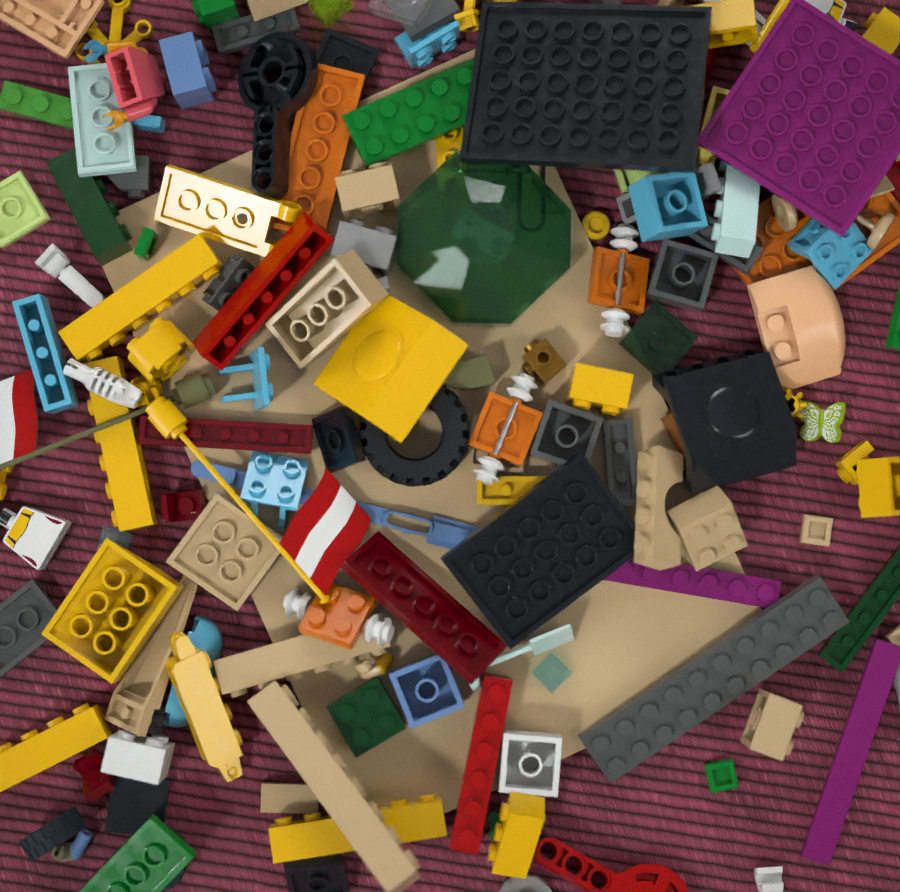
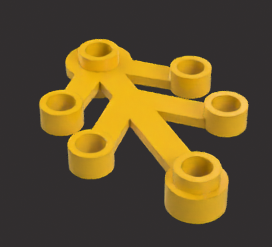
(117, 16)

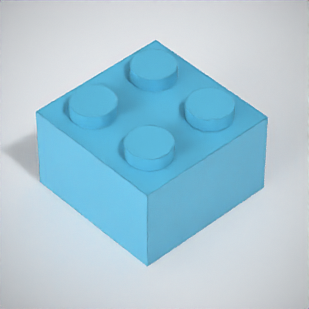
(667, 206)

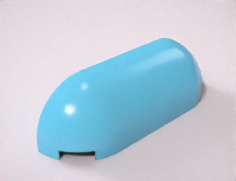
(207, 638)

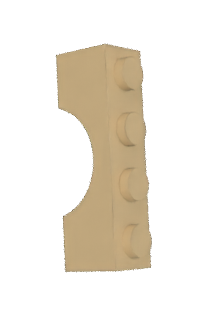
(655, 539)

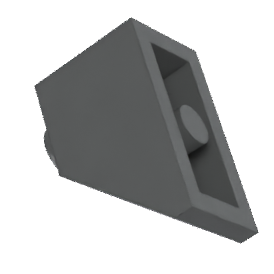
(136, 183)

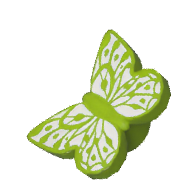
(822, 422)

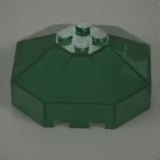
(483, 241)

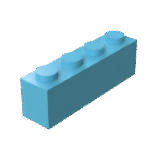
(45, 353)

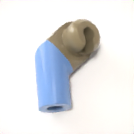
(74, 849)

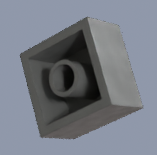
(681, 276)
(564, 433)

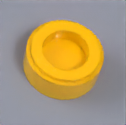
(596, 225)

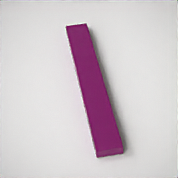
(851, 752)

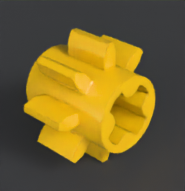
(149, 391)
(797, 404)

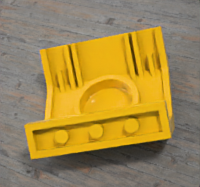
(391, 366)

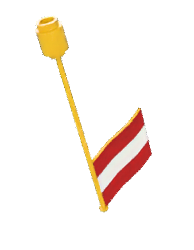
(322, 529)

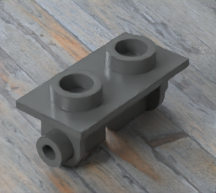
(235, 273)

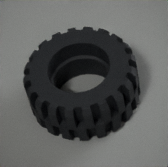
(429, 468)

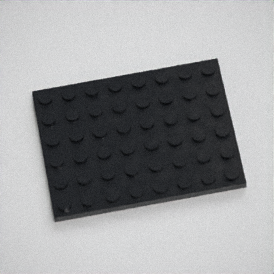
(588, 86)

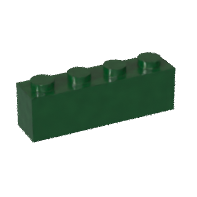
(91, 209)

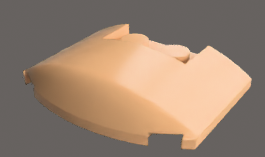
(51, 22)
(799, 326)

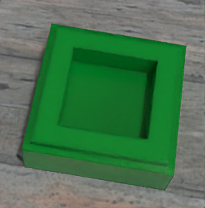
(146, 244)
(721, 775)

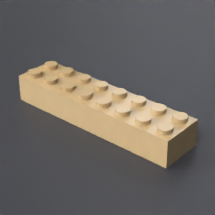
(330, 784)

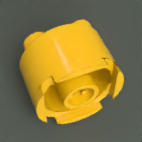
(159, 351)

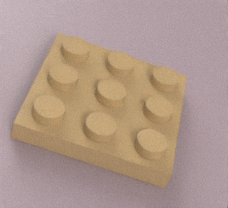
(225, 551)

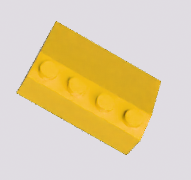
(112, 610)

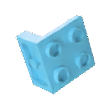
(423, 50)
(830, 253)

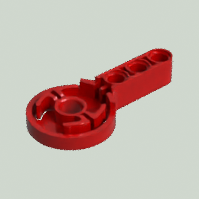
(611, 882)

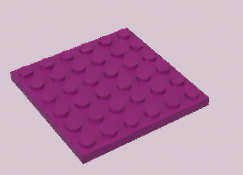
(812, 117)

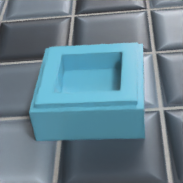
(150, 123)

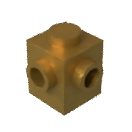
(542, 361)

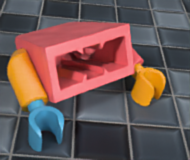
(133, 77)

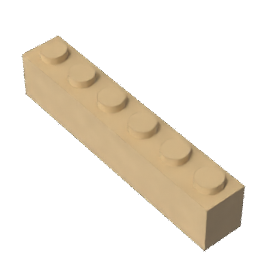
(288, 660)

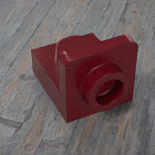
(182, 505)
(94, 782)

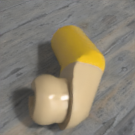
(368, 670)

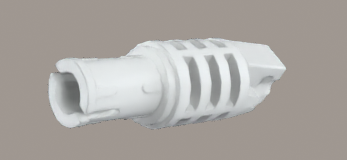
(104, 383)

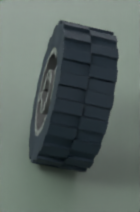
(53, 834)

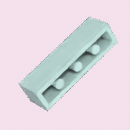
(735, 212)

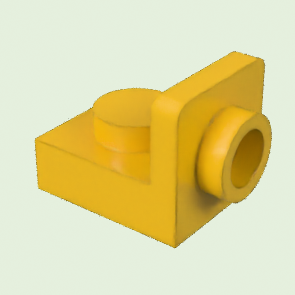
(850, 459)

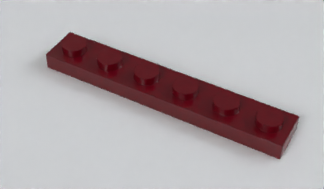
(234, 435)

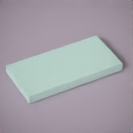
(98, 149)

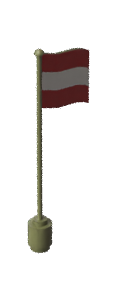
(20, 415)

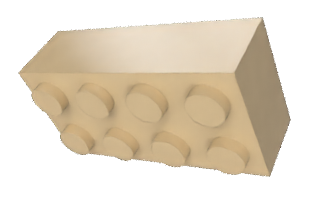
(326, 308)

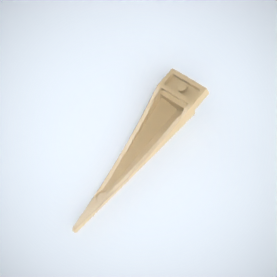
(147, 678)

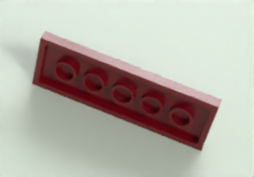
(424, 607)

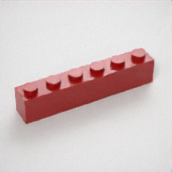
(263, 291)
(480, 763)

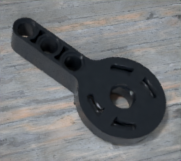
(280, 103)

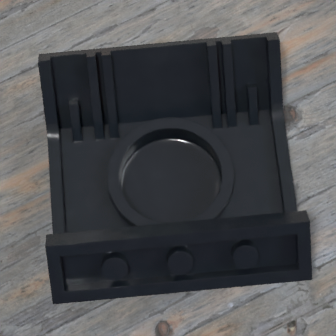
(730, 419)

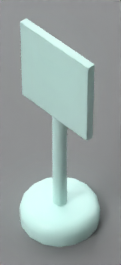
(538, 645)

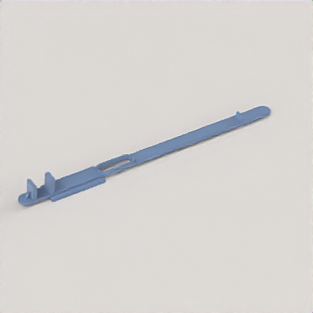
(442, 531)

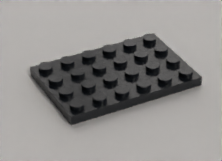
(544, 550)

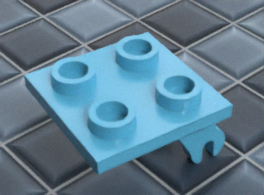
(263, 391)
(274, 482)

